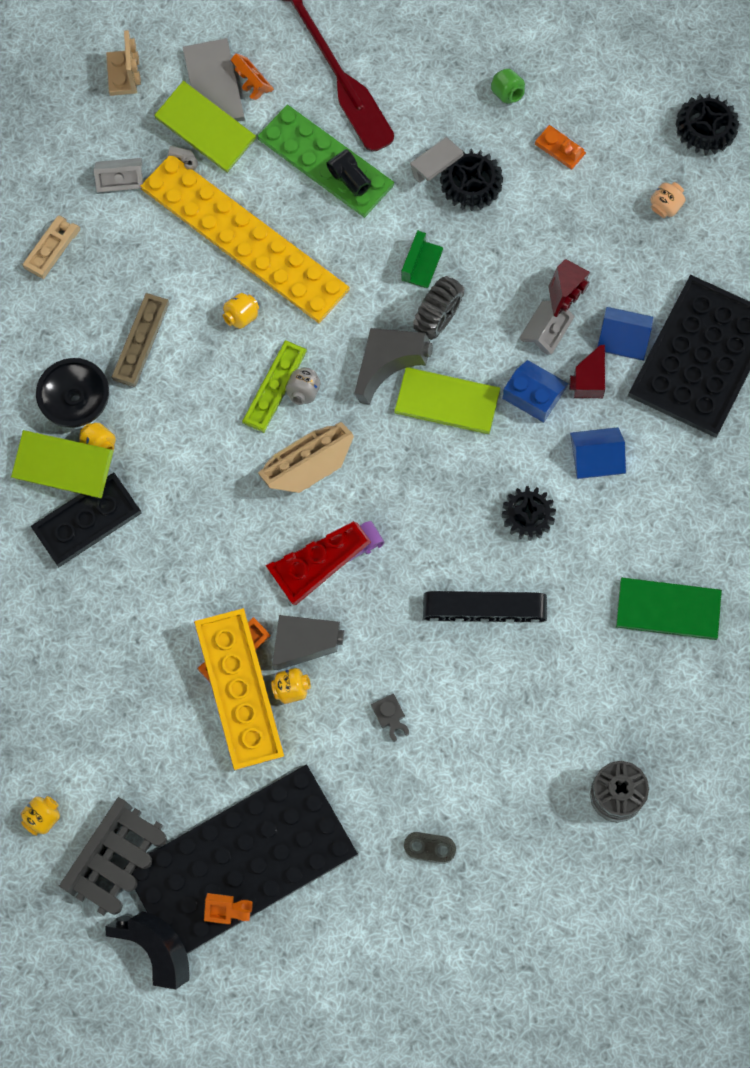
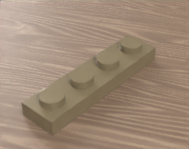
(140, 340)

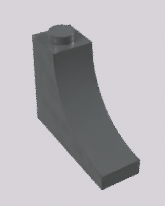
(386, 354)

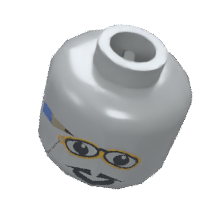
(303, 385)

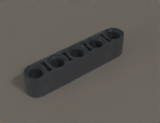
(485, 605)

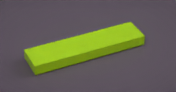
(273, 387)

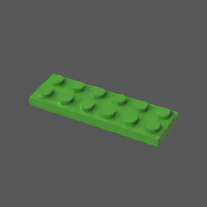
(310, 148)

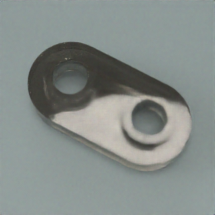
(430, 845)

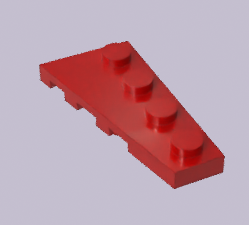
(310, 567)

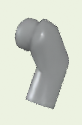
(184, 155)

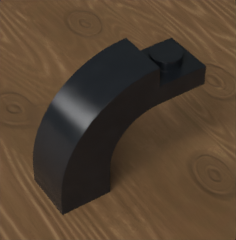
(161, 944)

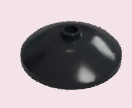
(69, 379)

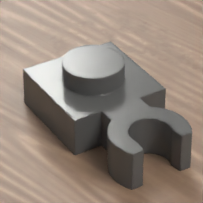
(388, 714)

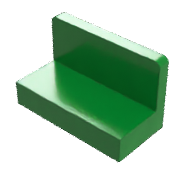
(421, 261)

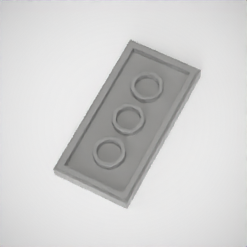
(214, 75)

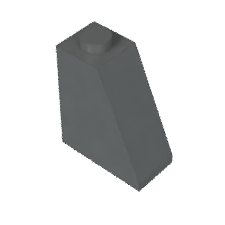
(304, 640)

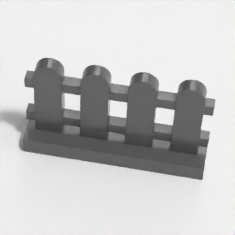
(106, 837)

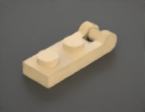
(50, 247)

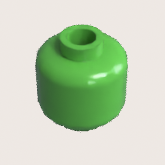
(508, 86)

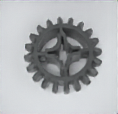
(438, 307)

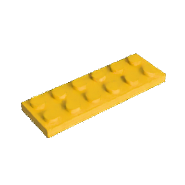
(239, 689)

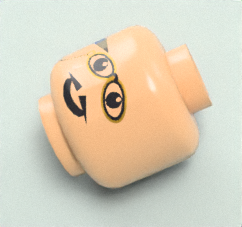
(667, 199)

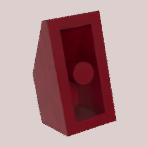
(590, 376)

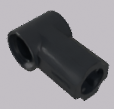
(345, 167)

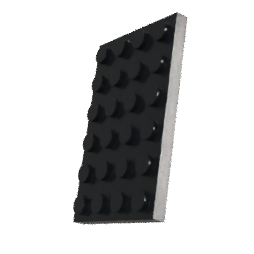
(698, 358)

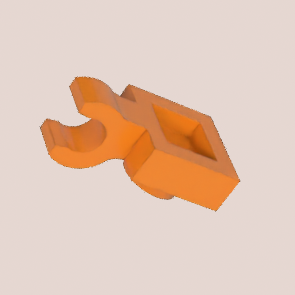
(222, 909)

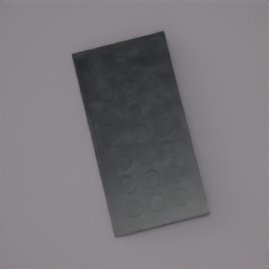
(247, 852)

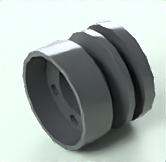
(624, 805)

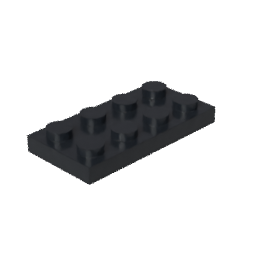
(85, 521)

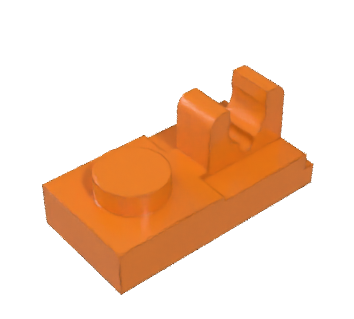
(255, 79)
(560, 147)

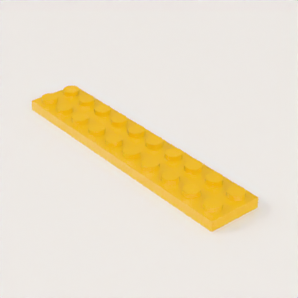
(245, 238)

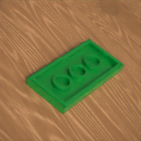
(669, 608)

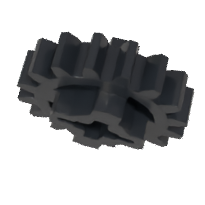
(538, 512)

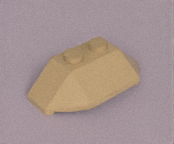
(308, 459)

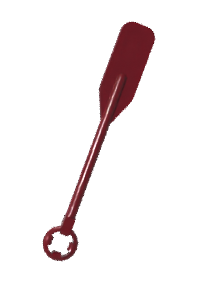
(352, 96)

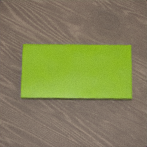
(205, 126)
(447, 400)
(62, 464)

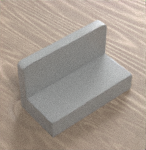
(435, 160)
(118, 174)
(545, 328)

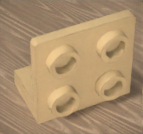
(123, 69)

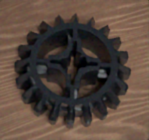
(702, 130)
(475, 190)

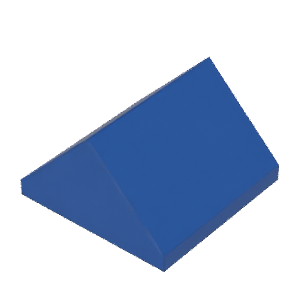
(625, 333)
(598, 452)

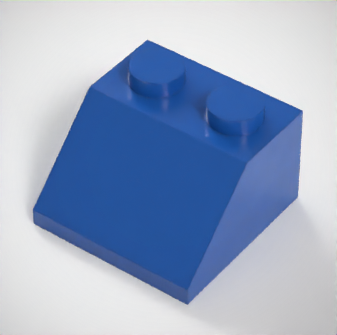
(534, 390)

